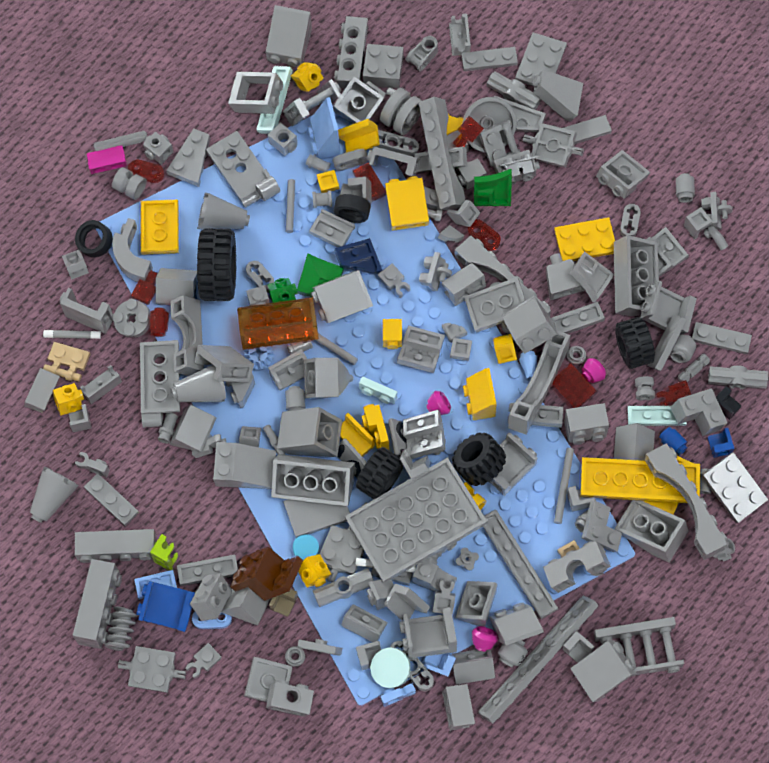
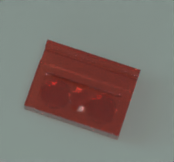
(573, 386)

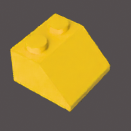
(480, 395)

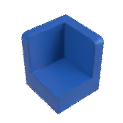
(721, 443)

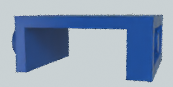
(166, 606)

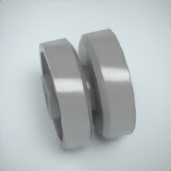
(401, 111)

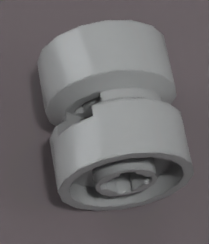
(130, 184)

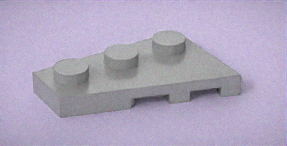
(526, 118)

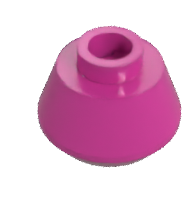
(593, 370)
(439, 402)
(484, 638)

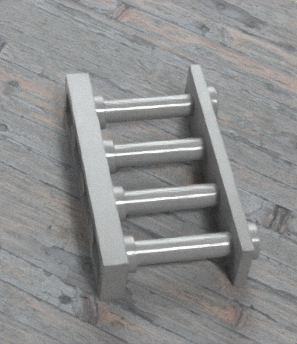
(299, 109)
(645, 630)

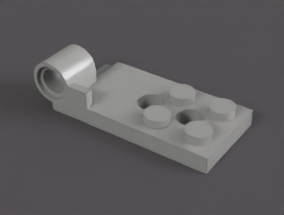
(247, 185)
(156, 395)

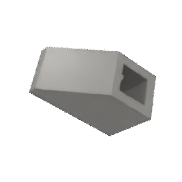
(241, 391)
(379, 592)

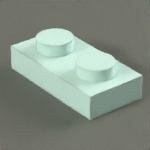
(373, 388)

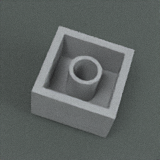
(383, 65)
(586, 423)

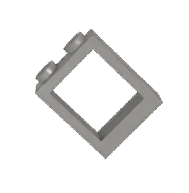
(240, 89)

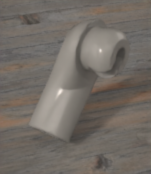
(717, 236)

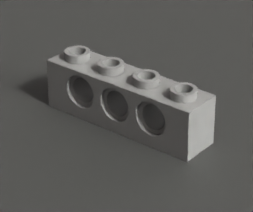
(352, 27)

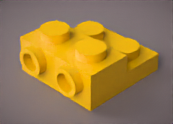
(373, 423)

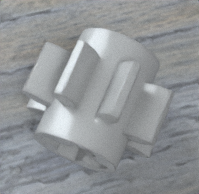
(726, 554)

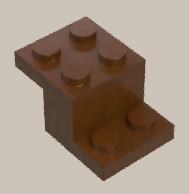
(266, 573)

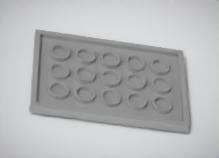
(416, 520)

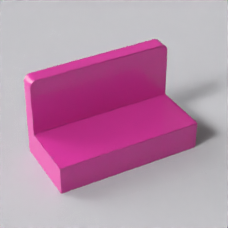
(106, 159)

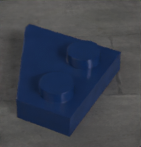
(359, 257)

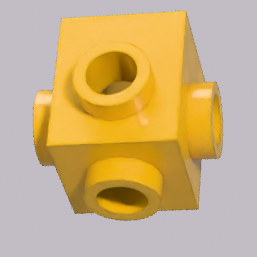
(307, 76)
(68, 399)
(314, 571)

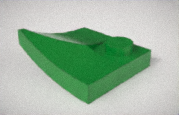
(493, 189)
(315, 273)

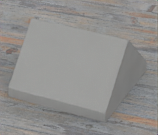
(174, 283)
(193, 429)
(633, 442)
(477, 602)
(245, 606)

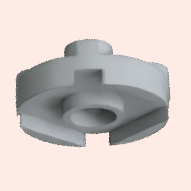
(122, 315)

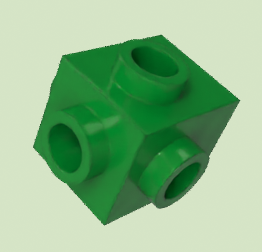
(282, 290)

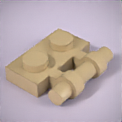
(67, 356)

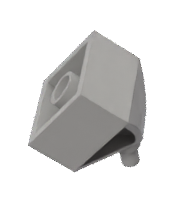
(325, 377)

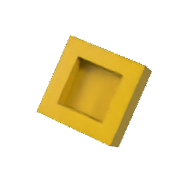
(327, 181)

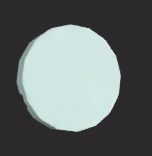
(390, 667)

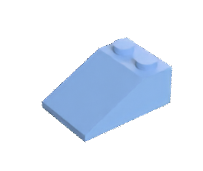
(324, 131)

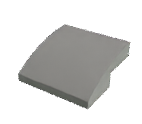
(669, 251)
(420, 349)
(424, 434)

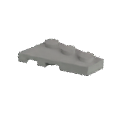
(190, 158)

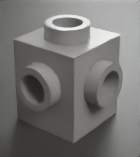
(157, 147)

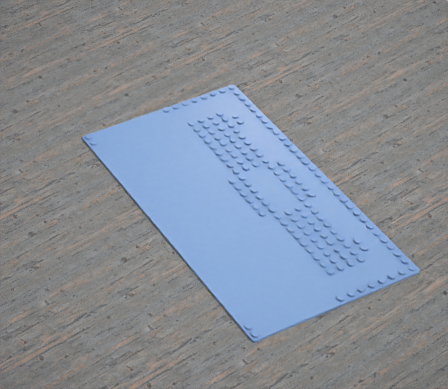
(525, 509)

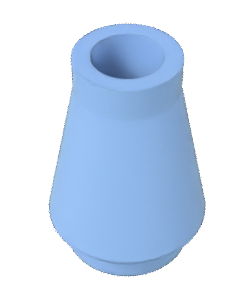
(528, 363)

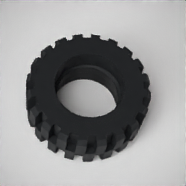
(216, 264)

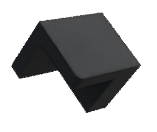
(728, 405)

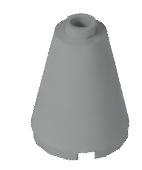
(221, 214)
(199, 387)
(50, 494)

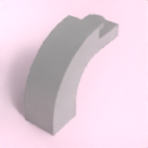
(130, 265)

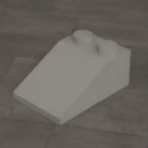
(243, 466)
(653, 529)

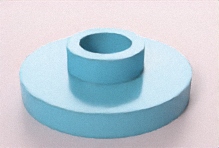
(305, 546)

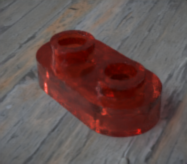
(146, 169)
(486, 233)

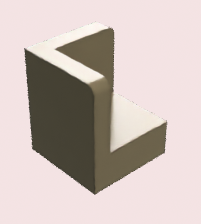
(284, 603)

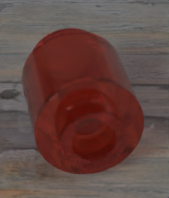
(158, 322)

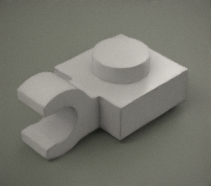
(209, 445)
(97, 466)

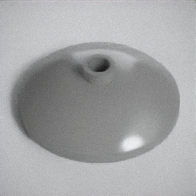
(493, 110)

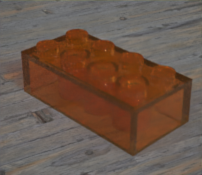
(277, 323)

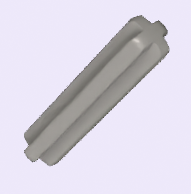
(125, 140)

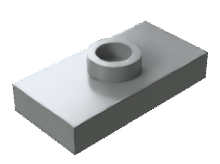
(320, 646)

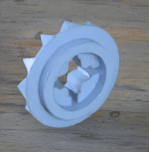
(265, 360)

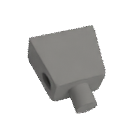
(559, 280)

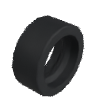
(352, 208)
(81, 235)

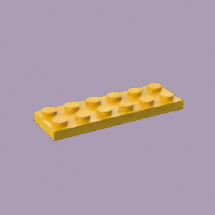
(630, 480)

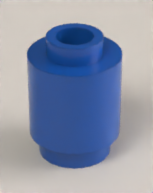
(674, 440)

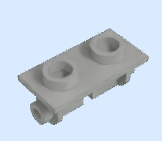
(527, 163)

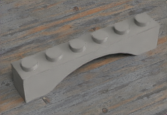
(435, 120)
(473, 252)
(530, 401)
(665, 466)

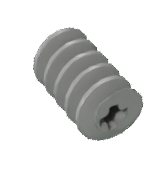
(120, 628)

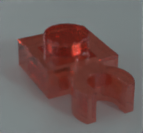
(675, 392)

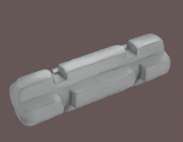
(694, 368)

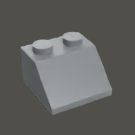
(357, 102)
(529, 324)
(515, 624)

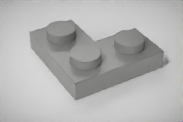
(597, 529)

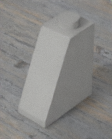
(559, 93)

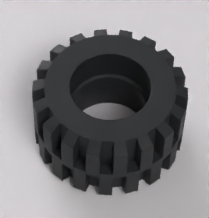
(635, 342)
(479, 459)
(379, 473)

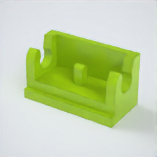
(161, 553)

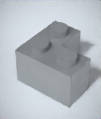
(703, 408)

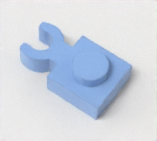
(391, 695)

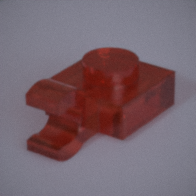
(469, 131)
(145, 289)

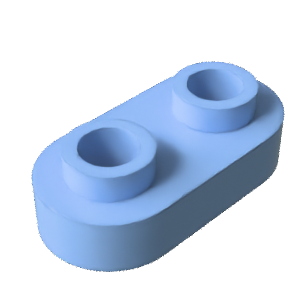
(211, 624)

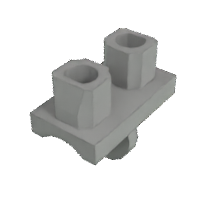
(713, 203)
(437, 272)

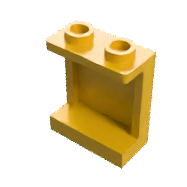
(407, 203)

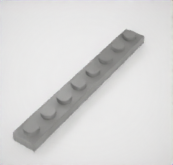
(538, 659)

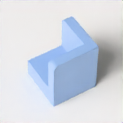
(439, 663)

